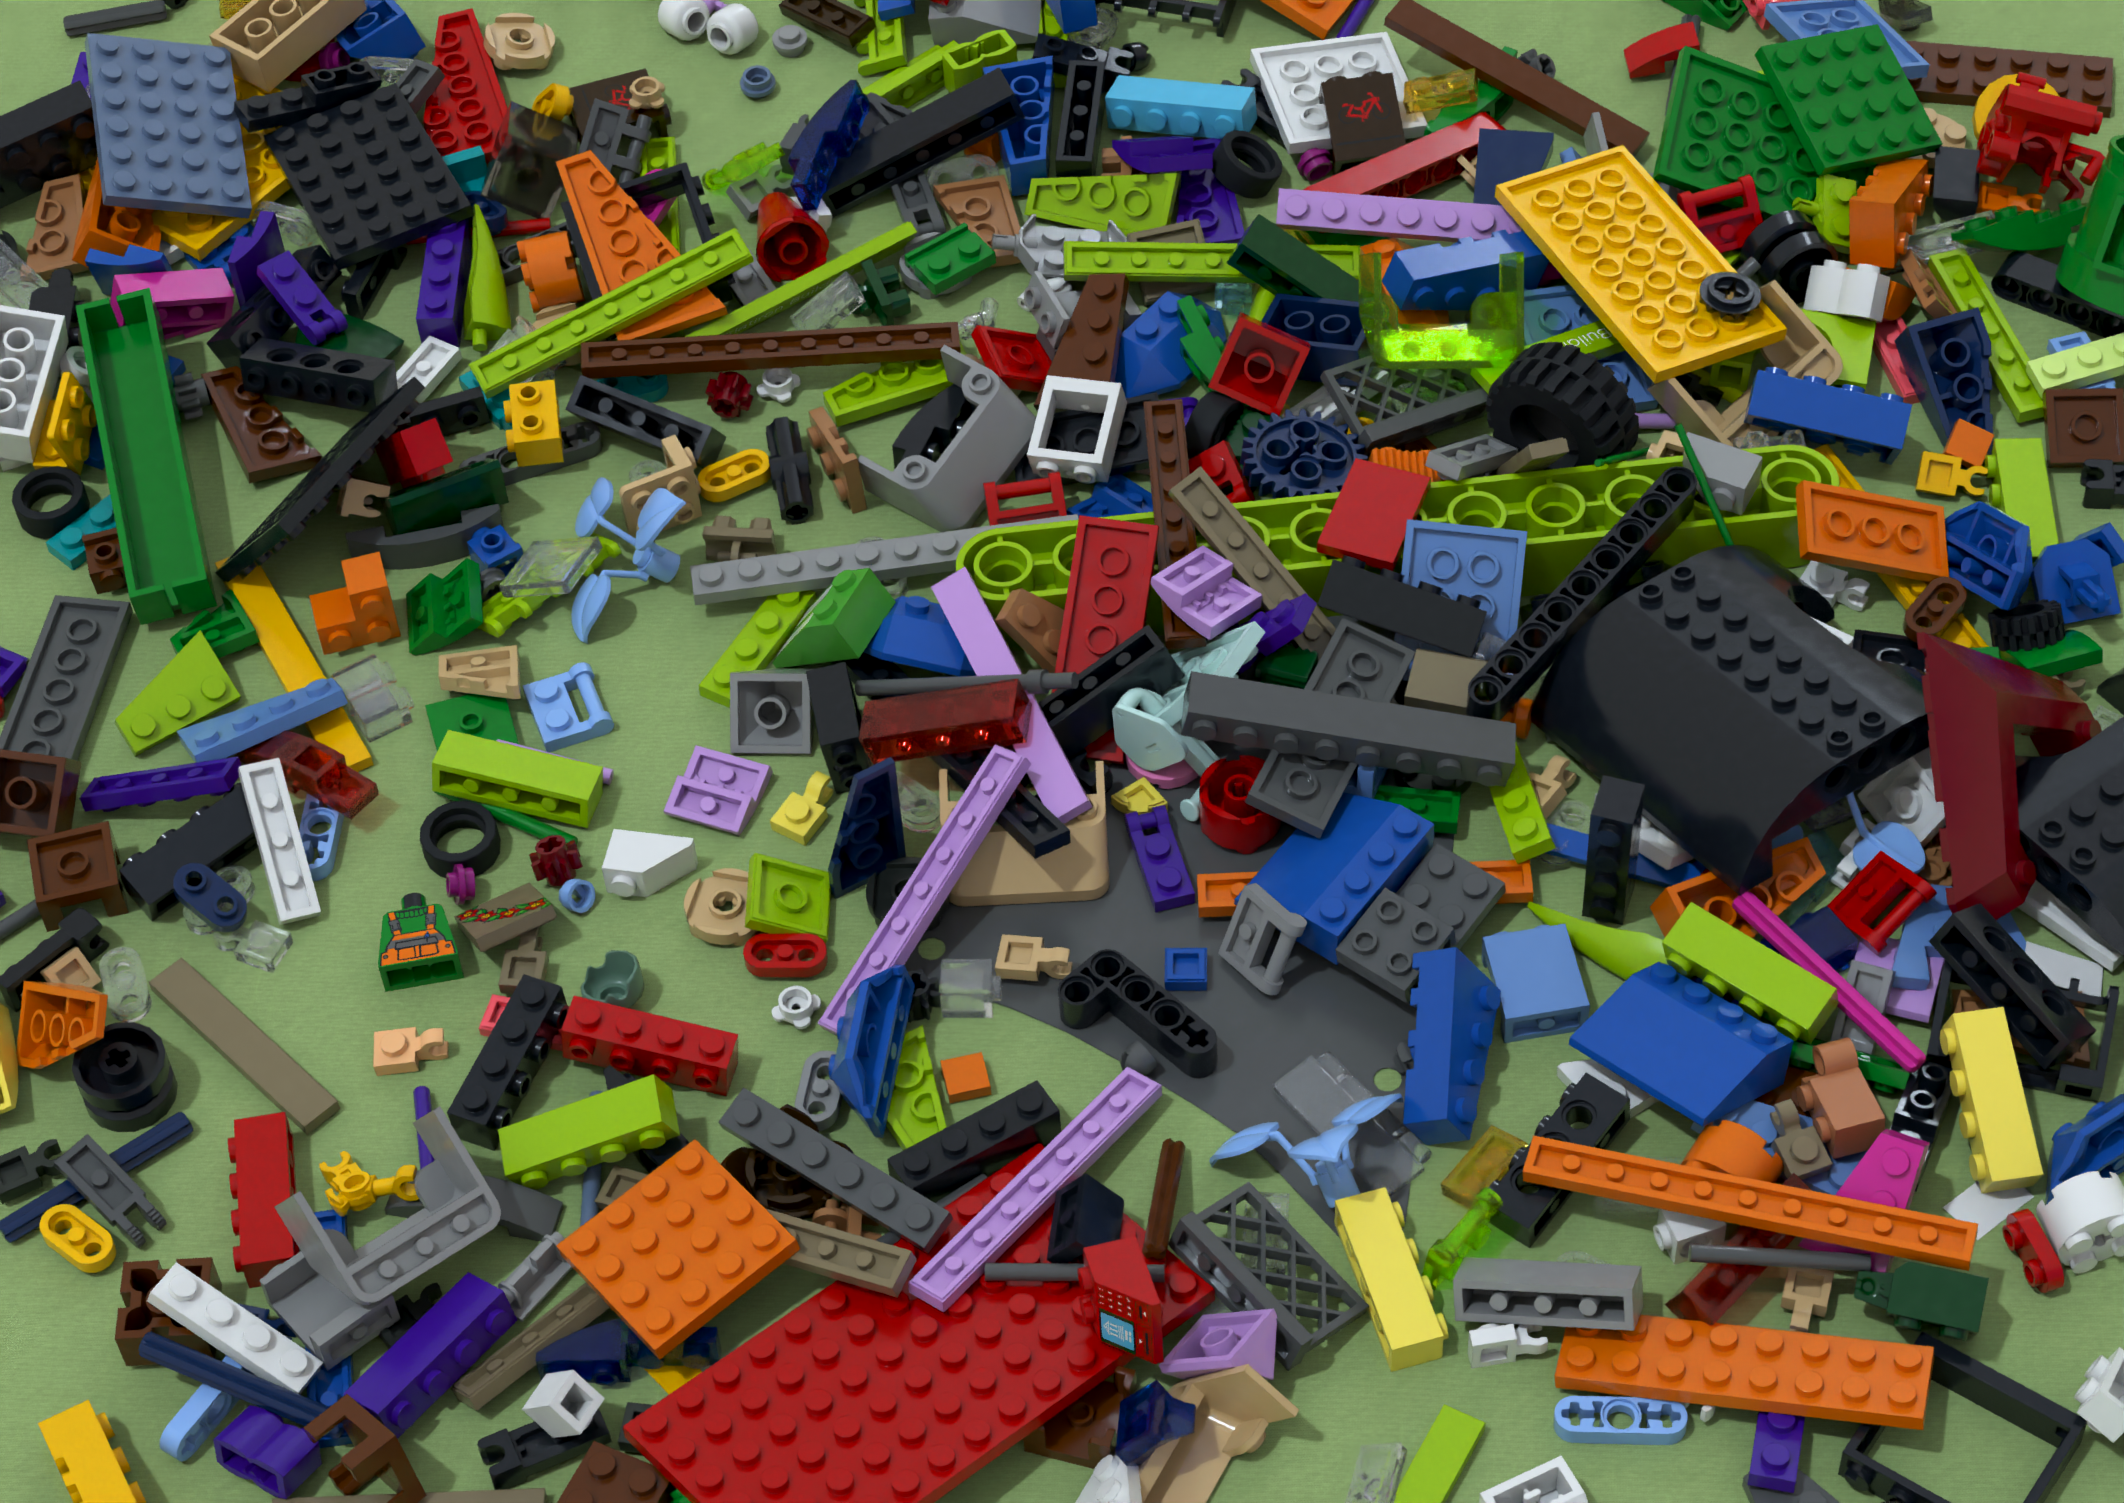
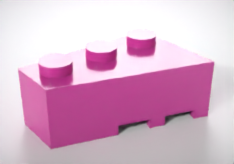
(186, 299)
(1883, 1177)

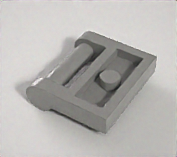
(1250, 935)

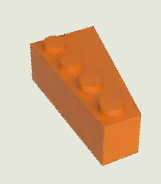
(1887, 211)

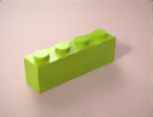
(2023, 488)
(517, 778)
(1750, 974)
(589, 1132)

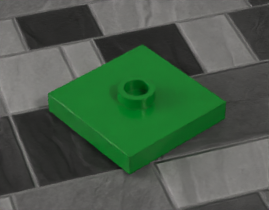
(473, 715)

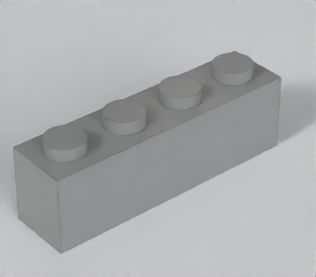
(1548, 1293)

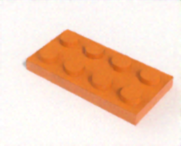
(1871, 531)

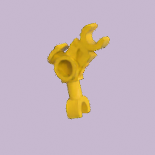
(359, 1189)

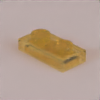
(1440, 91)
(1481, 1165)

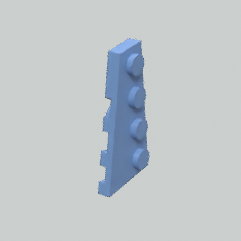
(261, 721)

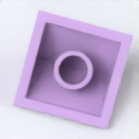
(1224, 1343)

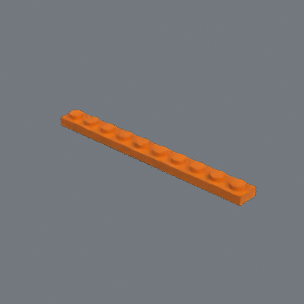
(1751, 1202)

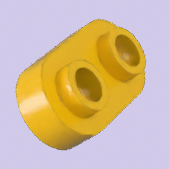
(554, 101)
(734, 475)
(80, 1241)

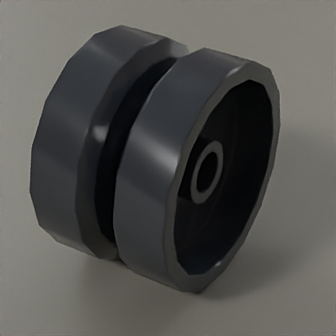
(1786, 250)
(125, 1078)

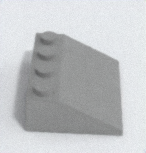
(972, 18)

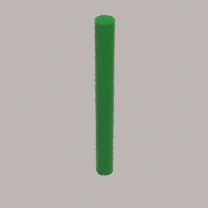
(519, 820)

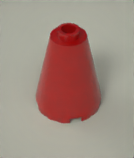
(788, 239)

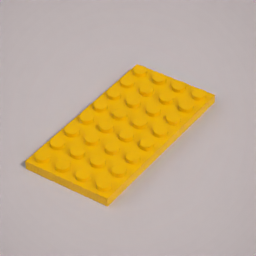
(1634, 262)

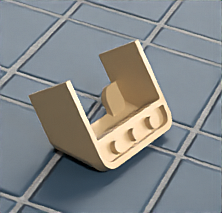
(1800, 354)
(1008, 874)
(1229, 1421)

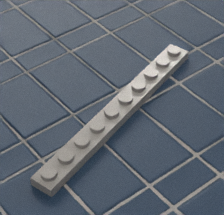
(819, 567)

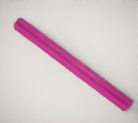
(1849, 999)

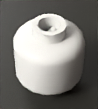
(683, 18)
(732, 28)

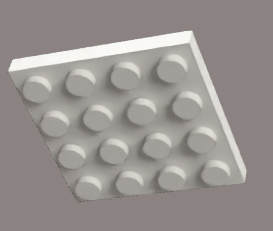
(1294, 75)

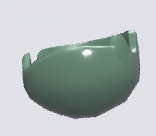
(616, 981)

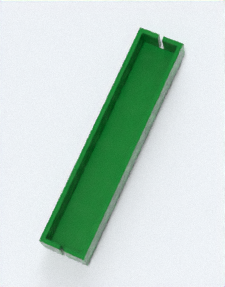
(145, 458)

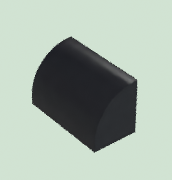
(1955, 182)

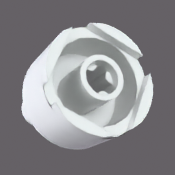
(2085, 1220)

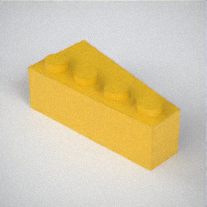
(85, 1457)

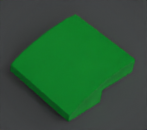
(444, 608)
(2066, 655)

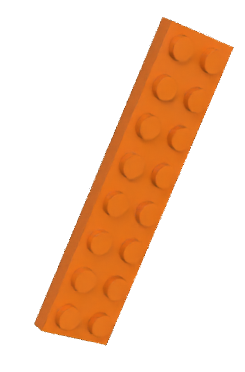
(1752, 1370)

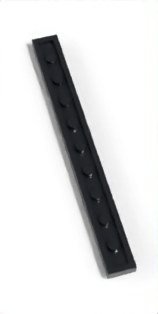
(1023, 814)

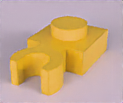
(1942, 475)

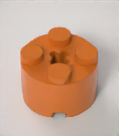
(550, 270)
(1734, 1151)

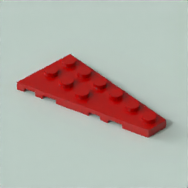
(469, 100)

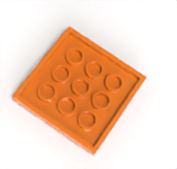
(677, 1248)

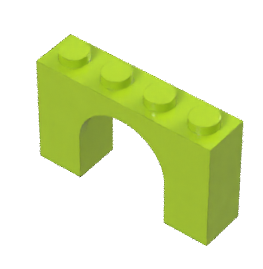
(1848, 336)

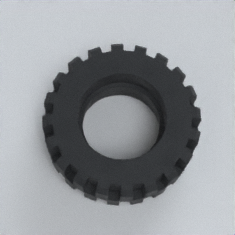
(1567, 395)

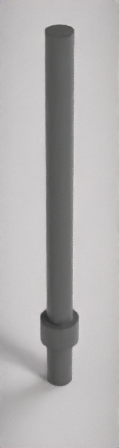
(1035, 682)

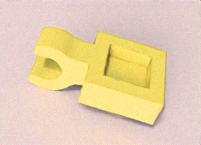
(803, 815)

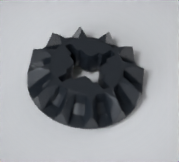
(1719, 285)

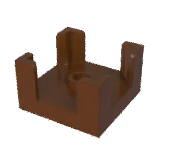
(76, 869)
(1088, 1426)
(374, 1452)

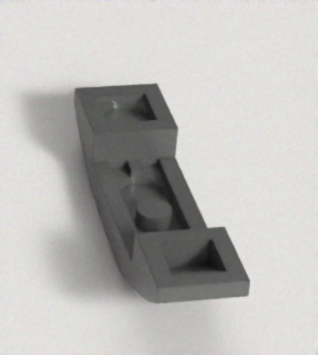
(426, 546)
(523, 1209)

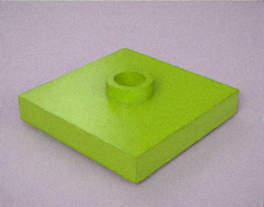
(787, 897)

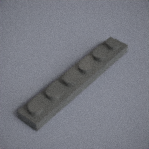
(836, 1170)

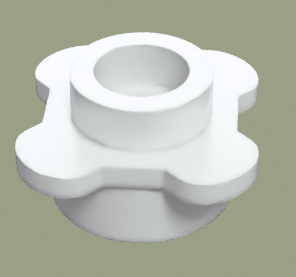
(778, 384)
(796, 997)

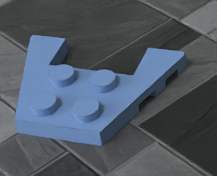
(1914, 943)

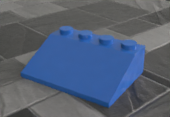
(1343, 872)
(1684, 1044)

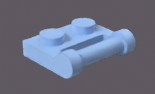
(555, 713)

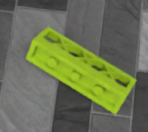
(912, 81)

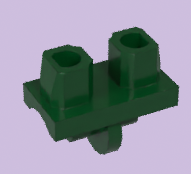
(875, 291)

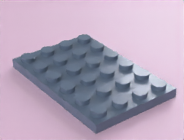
(167, 126)

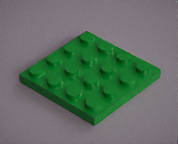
(1848, 99)

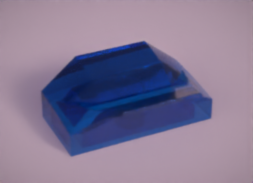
(1149, 1421)

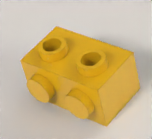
(535, 423)

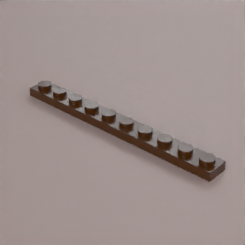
(767, 350)

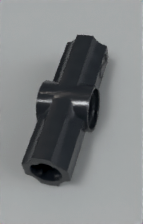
(789, 470)

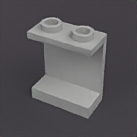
(1055, 309)
(321, 1314)

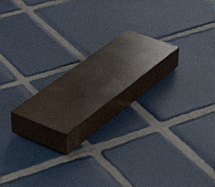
(830, 19)

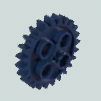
(1299, 455)

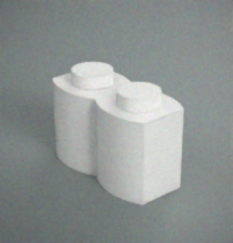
(1847, 291)

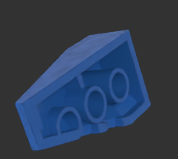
(381, 32)

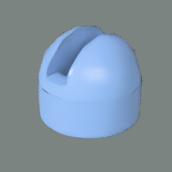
(581, 889)

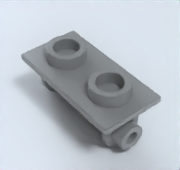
(535, 1276)

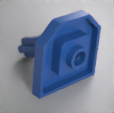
(2078, 578)

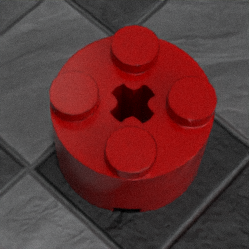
(1226, 815)

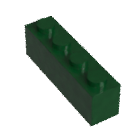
(1289, 266)

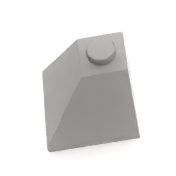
(771, 712)

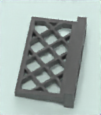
(1412, 424)
(1246, 1288)

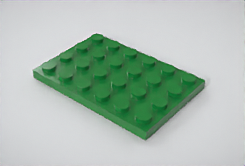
(1731, 125)

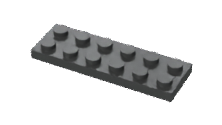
(66, 676)
(1302, 786)

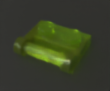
(742, 165)
(1470, 1232)

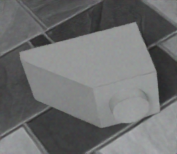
(1728, 471)

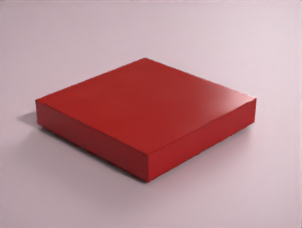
(1013, 356)

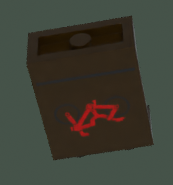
(617, 92)
(1361, 118)

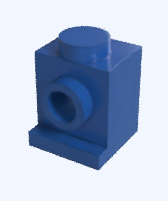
(493, 548)

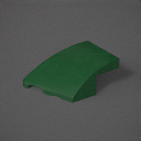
(359, 338)

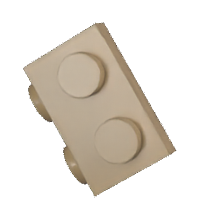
(677, 478)

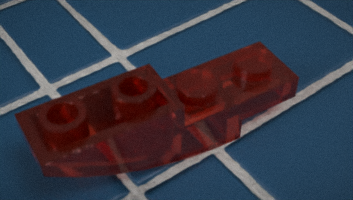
(316, 771)

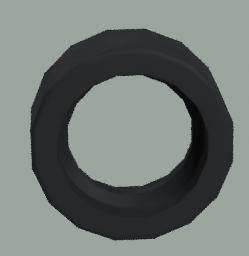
(1255, 153)
(1211, 422)
(42, 483)
(454, 816)

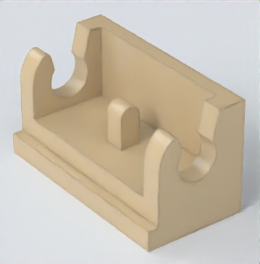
(354, 496)

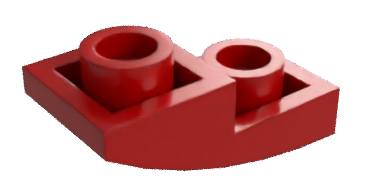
(1651, 52)

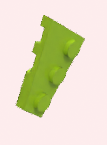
(178, 697)
(915, 1102)

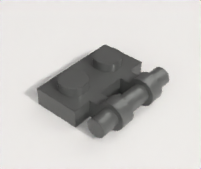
(603, 135)

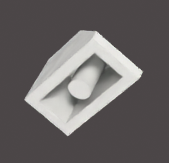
(646, 862)

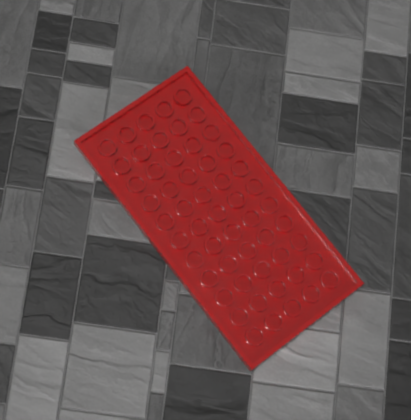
(887, 1392)

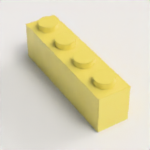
(1991, 1100)
(1390, 1279)

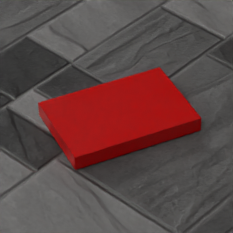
(1373, 514)

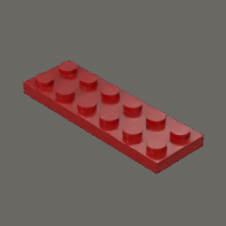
(1105, 600)

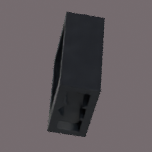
(838, 723)

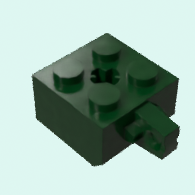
(1926, 1296)

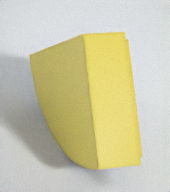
(1138, 797)

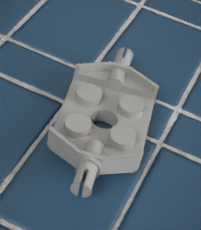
(1042, 246)

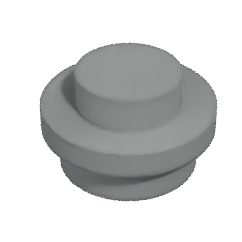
(789, 40)

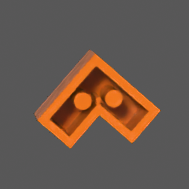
(358, 612)

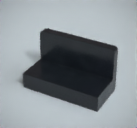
(1083, 1217)

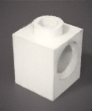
(1678, 1230)

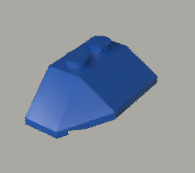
(1151, 348)
(1989, 553)
(920, 637)
(872, 1044)
(2088, 1145)

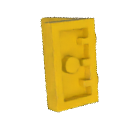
(66, 428)

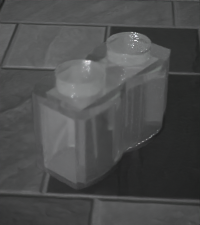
(374, 697)

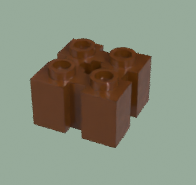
(142, 1317)

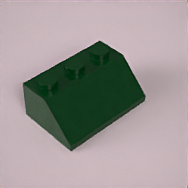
(441, 499)

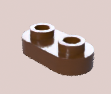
(1931, 612)

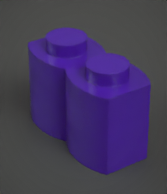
(267, 1451)

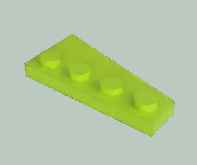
(1090, 202)
(886, 389)

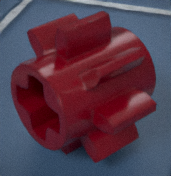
(729, 394)
(555, 860)

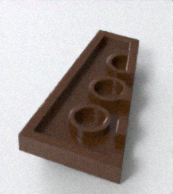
(1094, 332)
(256, 430)

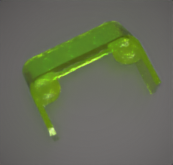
(1488, 341)

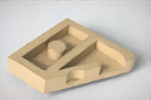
(482, 672)

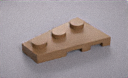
(985, 208)

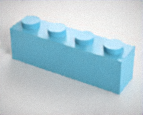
(1179, 107)

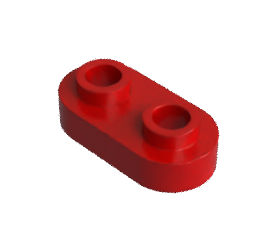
(786, 955)
(2039, 1259)

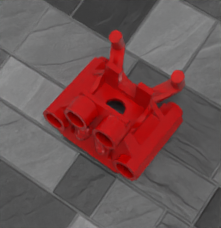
(2037, 131)

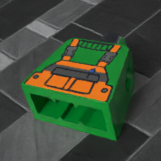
(417, 946)

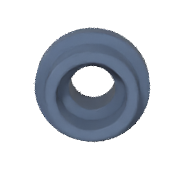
(757, 82)

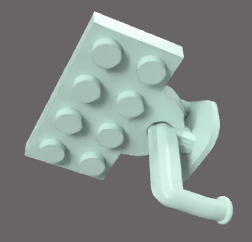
(1153, 732)

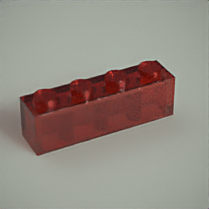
(946, 721)
(1718, 1285)

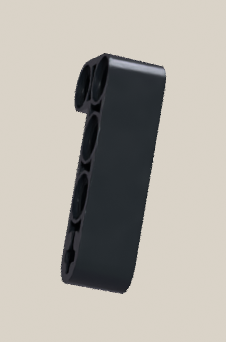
(1186, 1044)

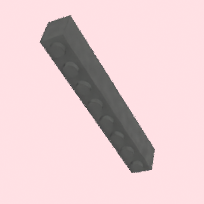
(1348, 729)

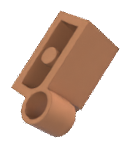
(1841, 1100)

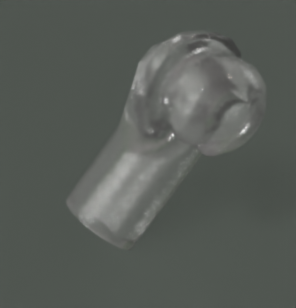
(986, 317)

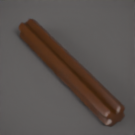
(1163, 1199)

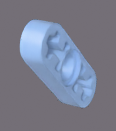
(325, 842)
(197, 1419)
(1606, 1434)

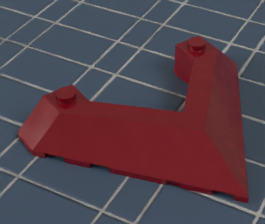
(1972, 719)

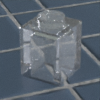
(969, 988)

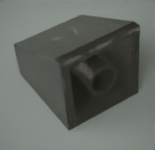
(524, 160)

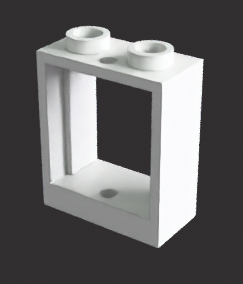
(1079, 396)

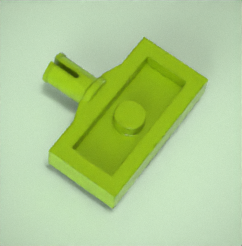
(1830, 209)

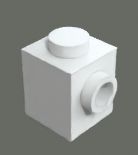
(563, 1404)

